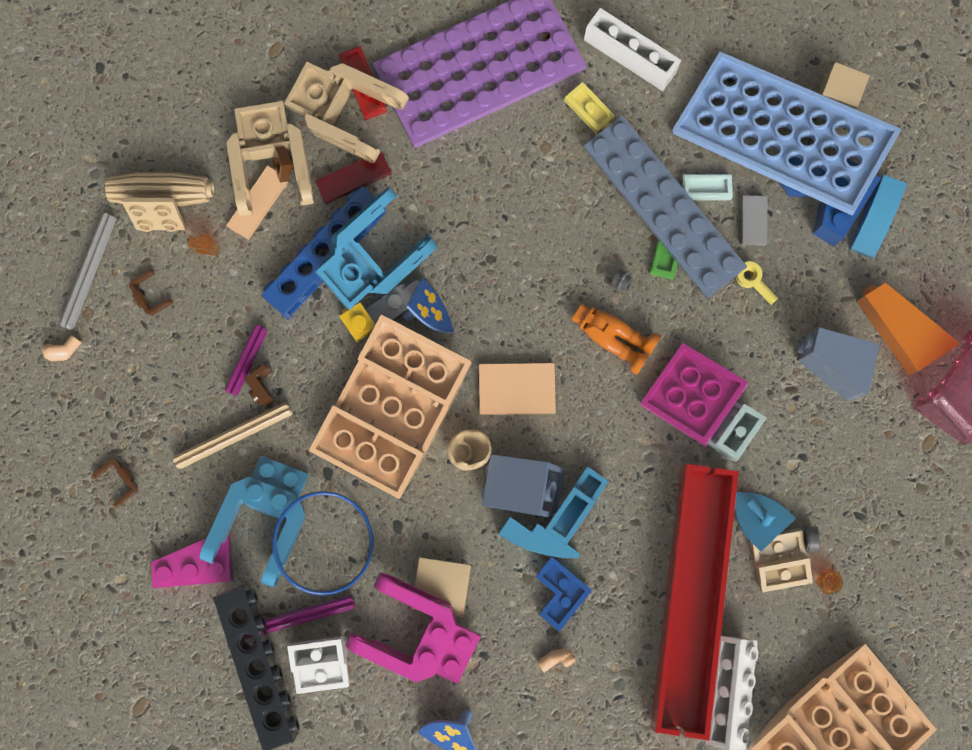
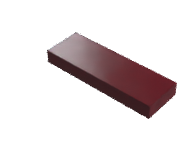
(352, 178)

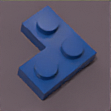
(568, 592)

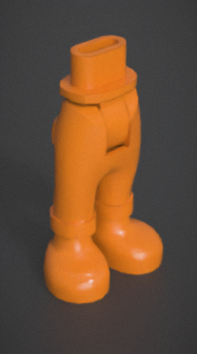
(604, 327)

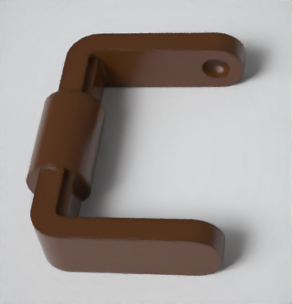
(140, 299)
(125, 475)

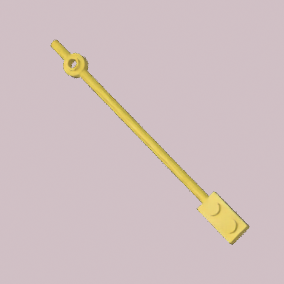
(598, 118)

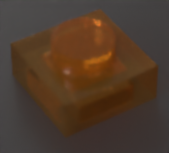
(204, 245)

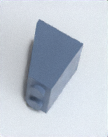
(839, 361)
(523, 486)

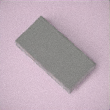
(754, 220)

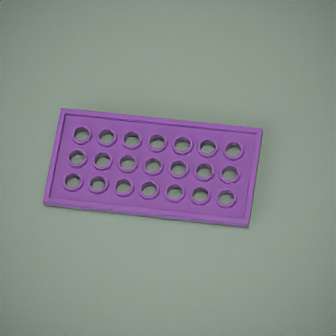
(485, 101)

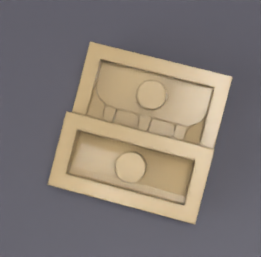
(782, 562)
(444, 581)

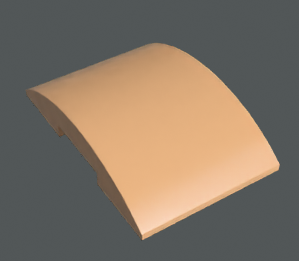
(391, 407)
(848, 708)

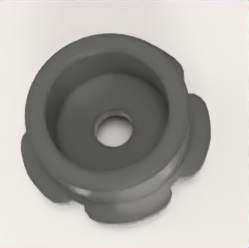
(622, 281)

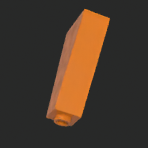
(904, 328)

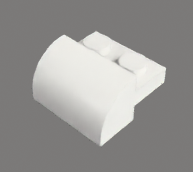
(319, 664)

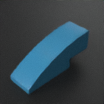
(878, 216)
(576, 505)
(536, 540)

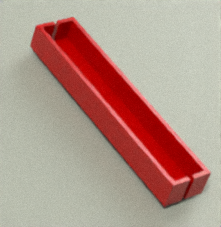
(694, 602)

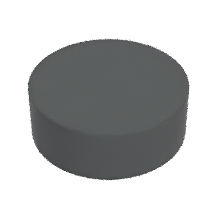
(811, 538)

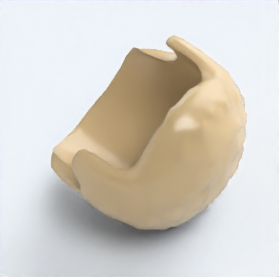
(469, 449)

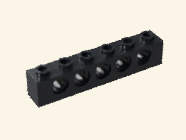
(270, 732)

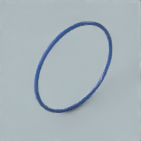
(275, 543)

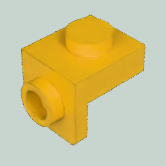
(357, 322)

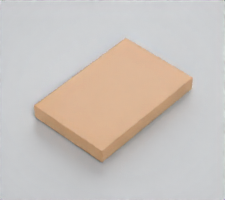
(517, 389)

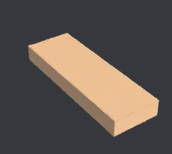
(263, 197)

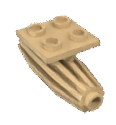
(155, 197)

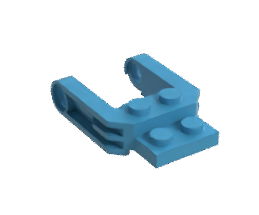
(352, 272)
(269, 492)

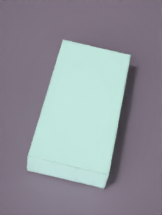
(708, 186)

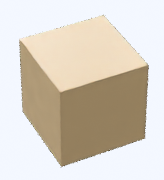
(844, 85)

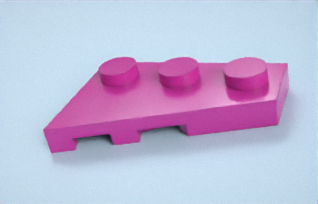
(187, 568)

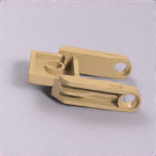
(322, 96)
(258, 134)

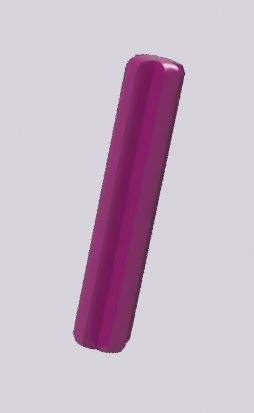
(246, 360)

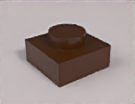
(283, 164)

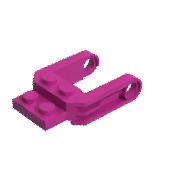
(442, 647)

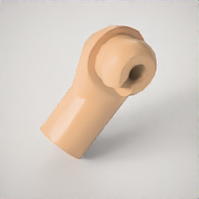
(61, 352)
(553, 657)

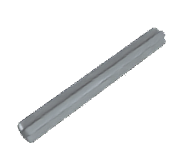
(87, 271)

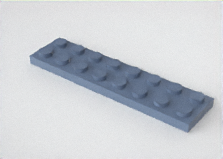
(665, 207)

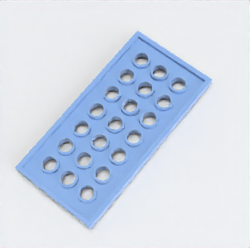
(778, 167)

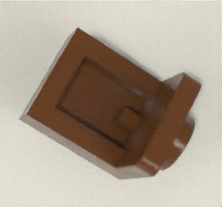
(258, 390)

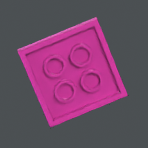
(694, 394)

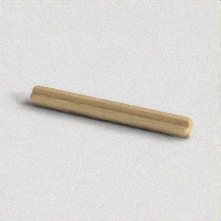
(232, 435)

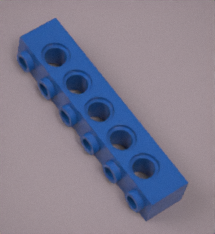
(306, 284)

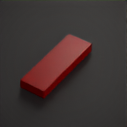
(369, 106)

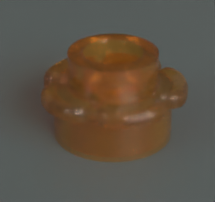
(835, 585)

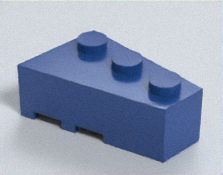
(833, 223)

